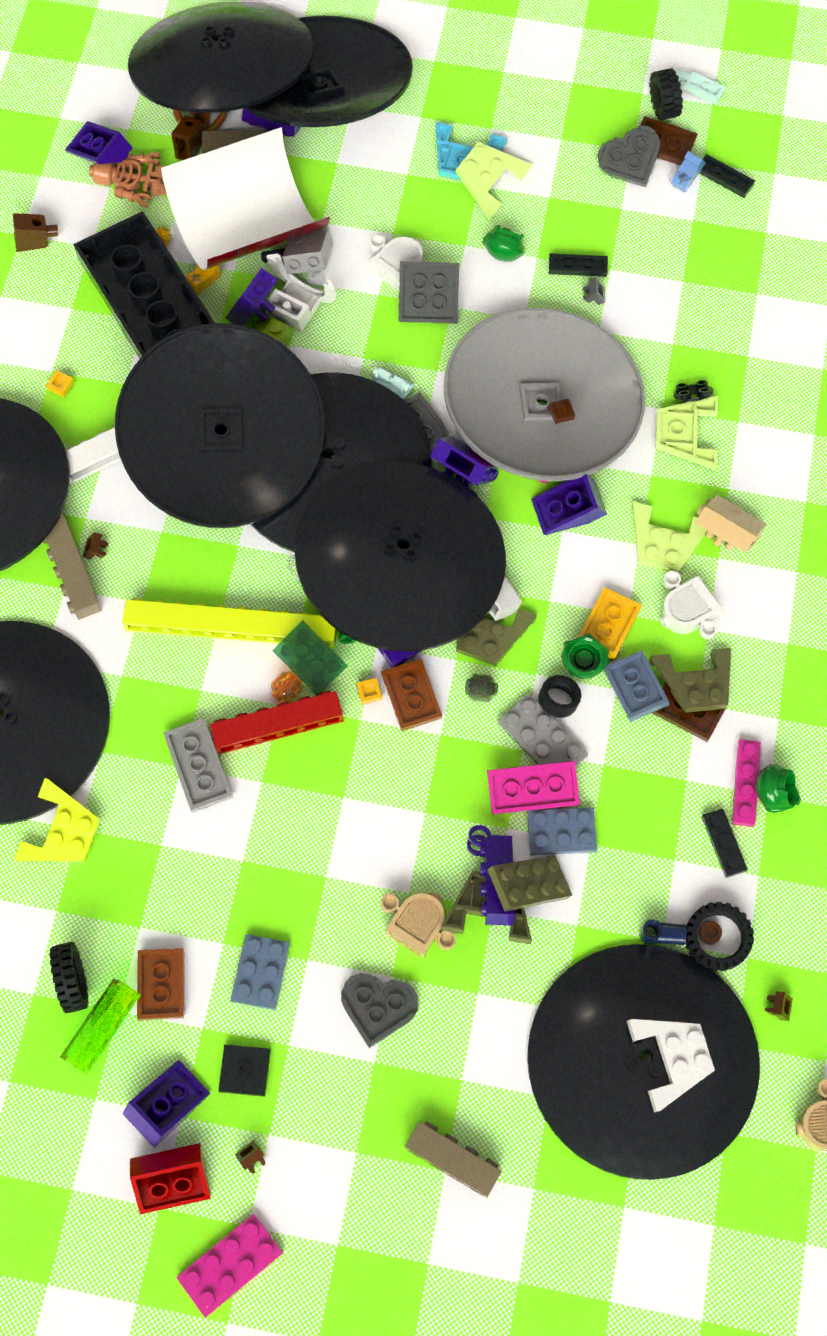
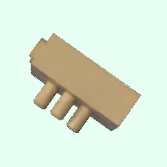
(729, 524)

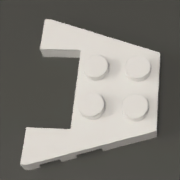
(683, 1055)

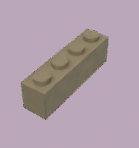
(216, 139)
(452, 1159)

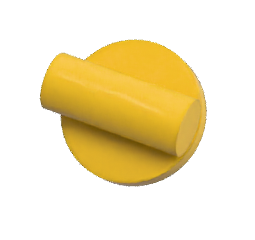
(164, 235)

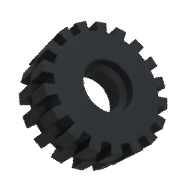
(666, 94)

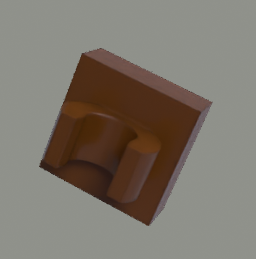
(561, 411)
(93, 546)
(781, 1007)
(249, 1155)

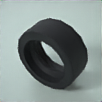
(565, 684)

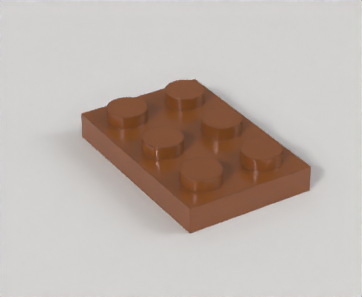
(411, 695)
(160, 984)

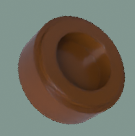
(710, 932)

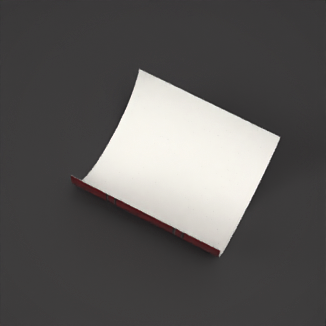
(237, 200)

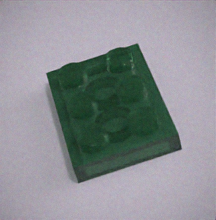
(310, 658)

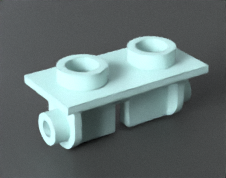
(393, 382)

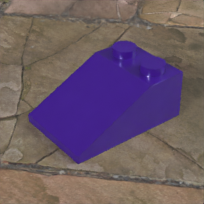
(569, 505)
(165, 1103)

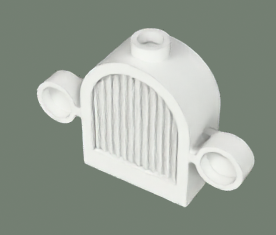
(387, 261)
(689, 607)

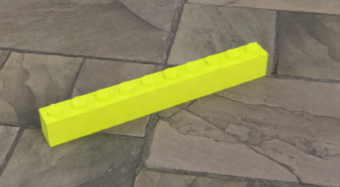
(219, 621)

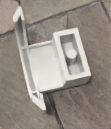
(296, 300)

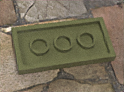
(529, 882)

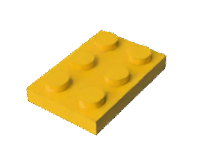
(611, 620)

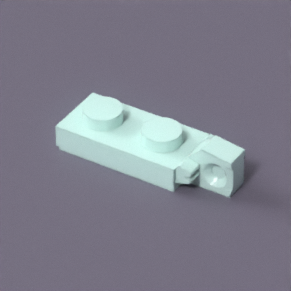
(701, 86)

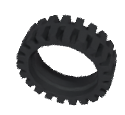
(738, 918)
(69, 977)

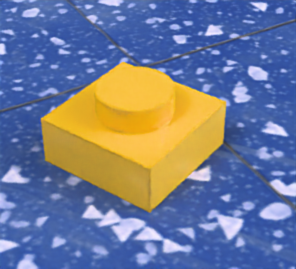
(60, 383)
(369, 691)

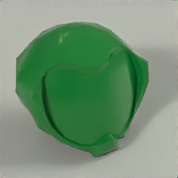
(504, 244)
(584, 656)
(777, 788)

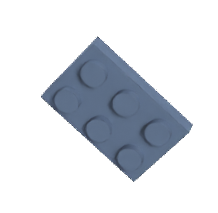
(636, 686)
(562, 831)
(260, 972)

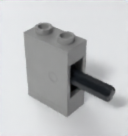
(305, 253)

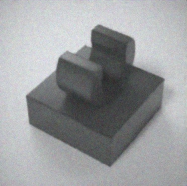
(595, 291)

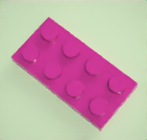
(533, 787)
(229, 1265)

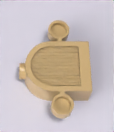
(418, 922)
(813, 1121)

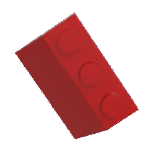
(169, 1178)

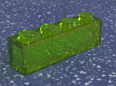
(100, 1026)

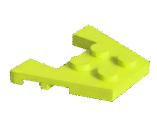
(70, 831)

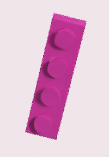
(744, 789)

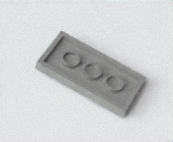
(540, 734)
(198, 765)

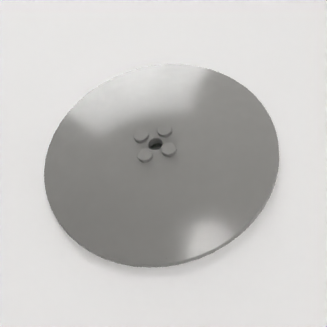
(551, 357)

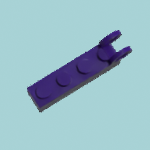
(496, 851)

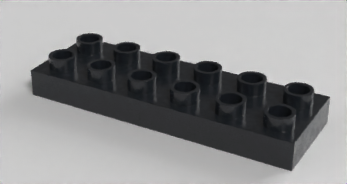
(140, 282)

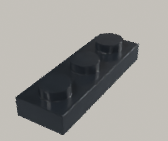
(726, 176)
(578, 265)
(724, 843)

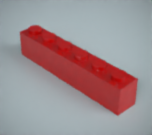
(276, 722)

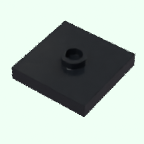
(244, 1070)

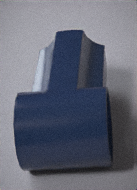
(665, 933)

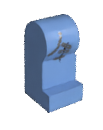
(687, 171)

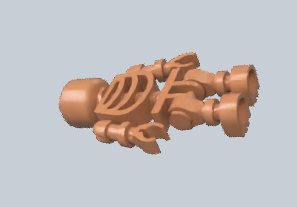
(123, 181)

